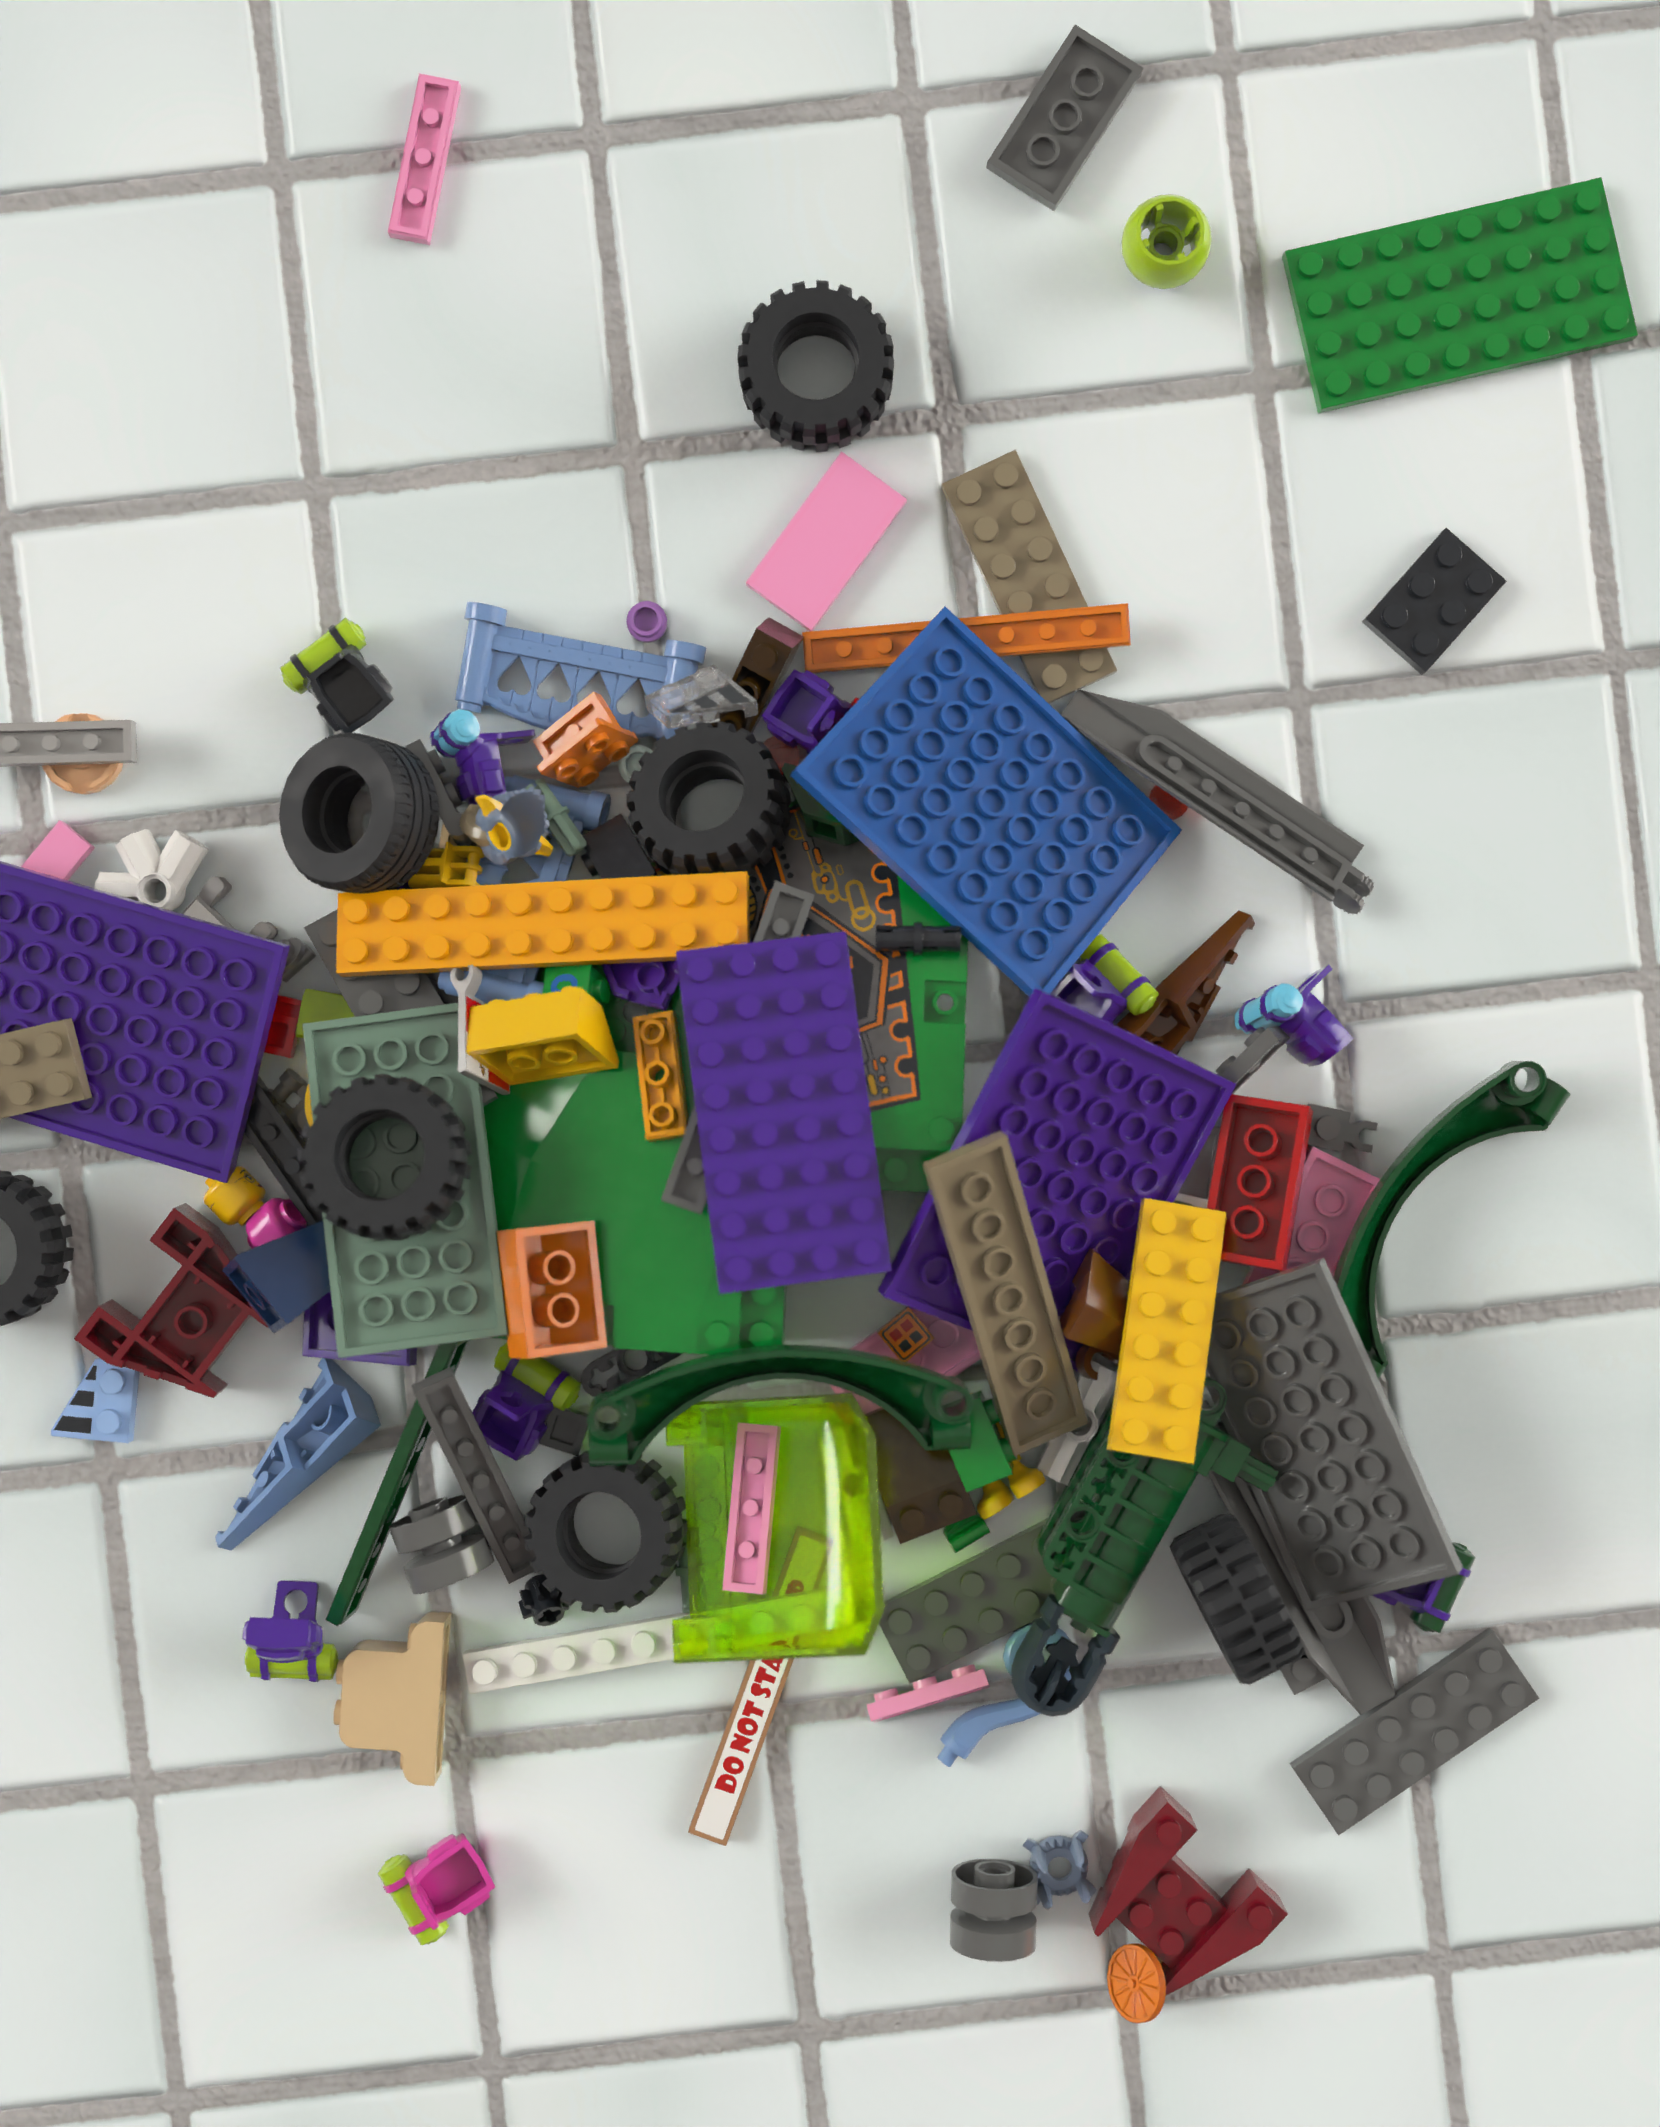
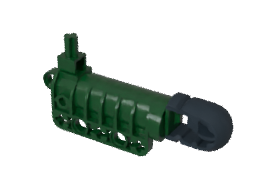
(1112, 1550)

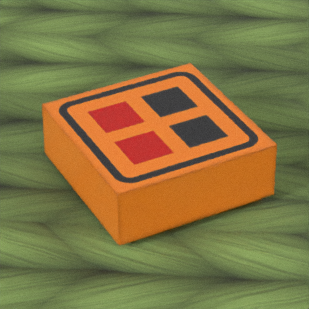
(905, 1334)

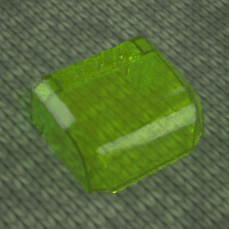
(824, 1537)

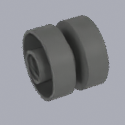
(445, 1554)
(993, 1910)

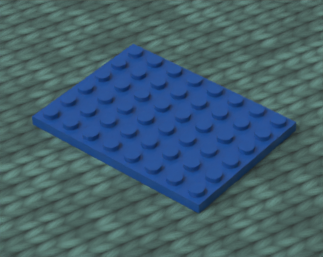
(988, 804)

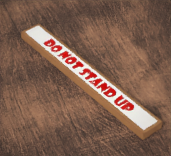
(739, 1749)

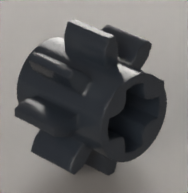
(540, 1603)

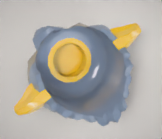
(508, 825)

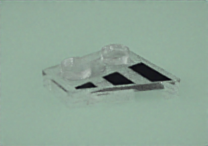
(699, 699)

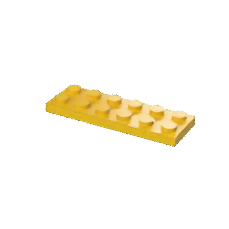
(1167, 1331)

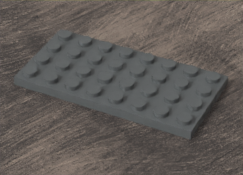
(1311, 1406)

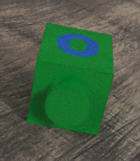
(579, 976)

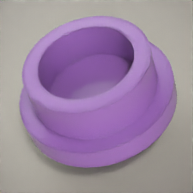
(646, 621)

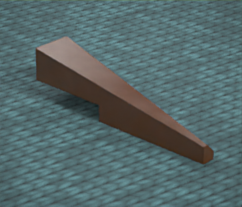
(1189, 990)
(1097, 1306)

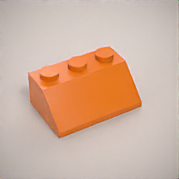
(551, 1289)

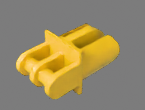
(448, 866)

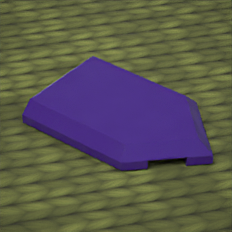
(643, 982)

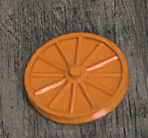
(1136, 1983)

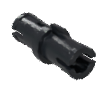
(918, 938)

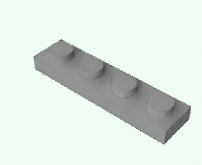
(68, 743)

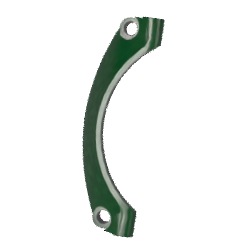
(1482, 1113)
(899, 1387)

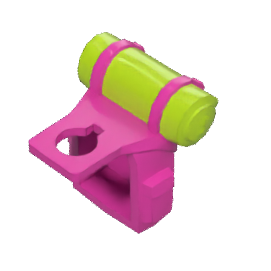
(437, 1886)

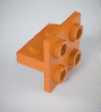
(583, 743)

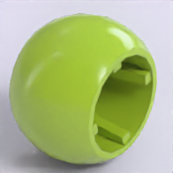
(1171, 222)

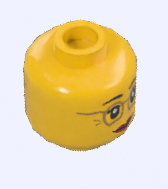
(235, 1200)

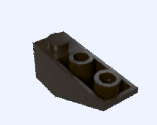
(762, 669)

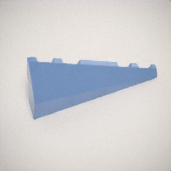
(325, 1429)

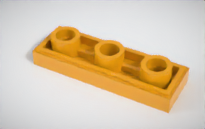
(663, 1100)

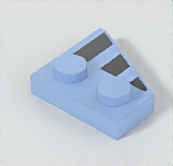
(101, 1405)

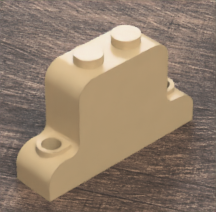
(398, 1697)

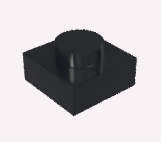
(566, 1430)

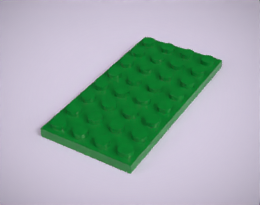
(1459, 295)

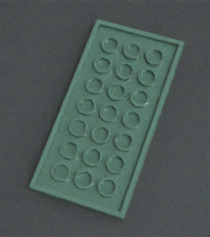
(433, 1283)

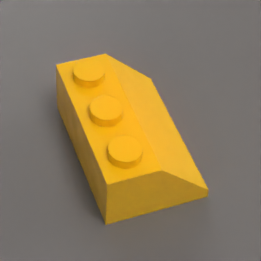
(541, 1036)

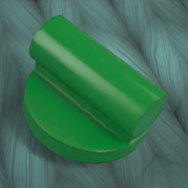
(965, 1532)

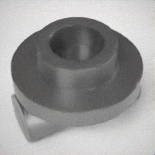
(298, 957)

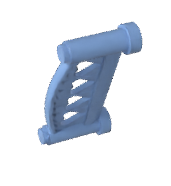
(494, 647)
(587, 813)

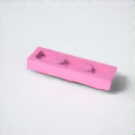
(927, 1693)

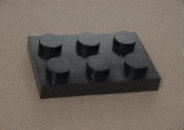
(1434, 601)

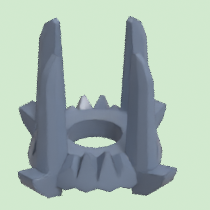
(1075, 1880)

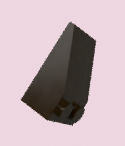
(915, 1484)

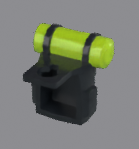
(339, 678)

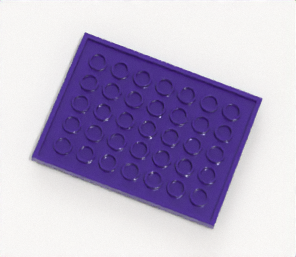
(161, 1011)
(1091, 1134)

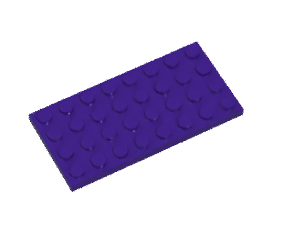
(782, 1112)

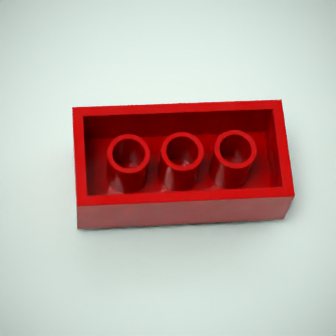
(1259, 1178)

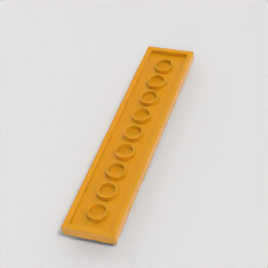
(539, 923)

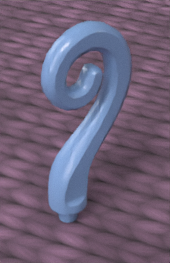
(974, 1724)

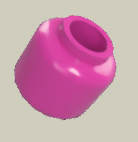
(272, 1221)

